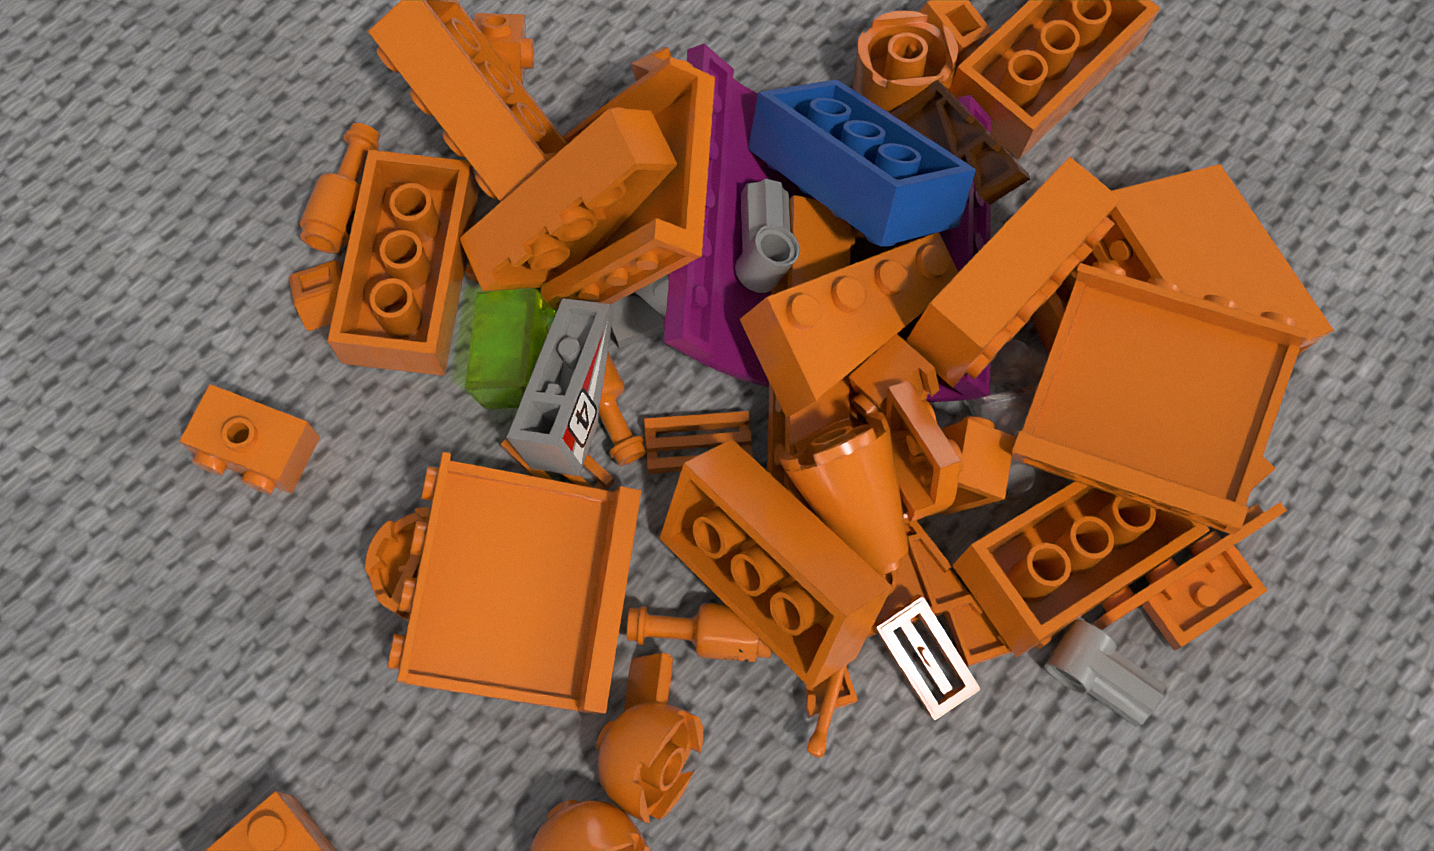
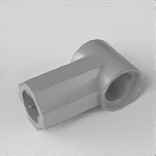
(766, 236)
(1090, 664)

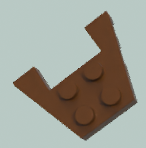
(953, 127)

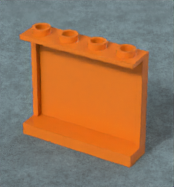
(670, 221)
(1208, 243)
(1160, 395)
(516, 587)

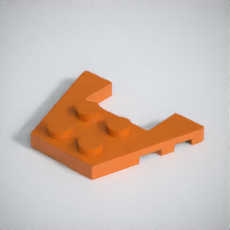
(928, 574)

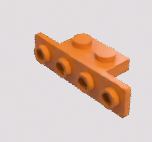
(1200, 591)

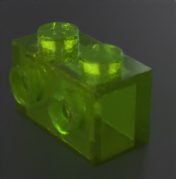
(506, 345)

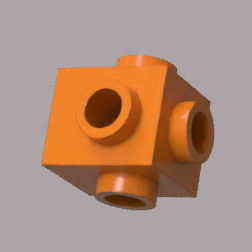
(509, 39)

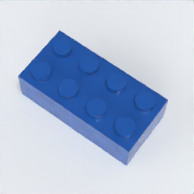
(860, 161)

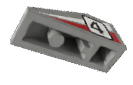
(565, 390)

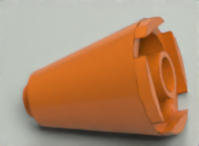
(853, 487)

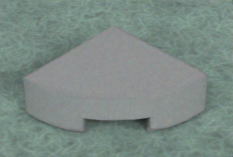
(634, 321)

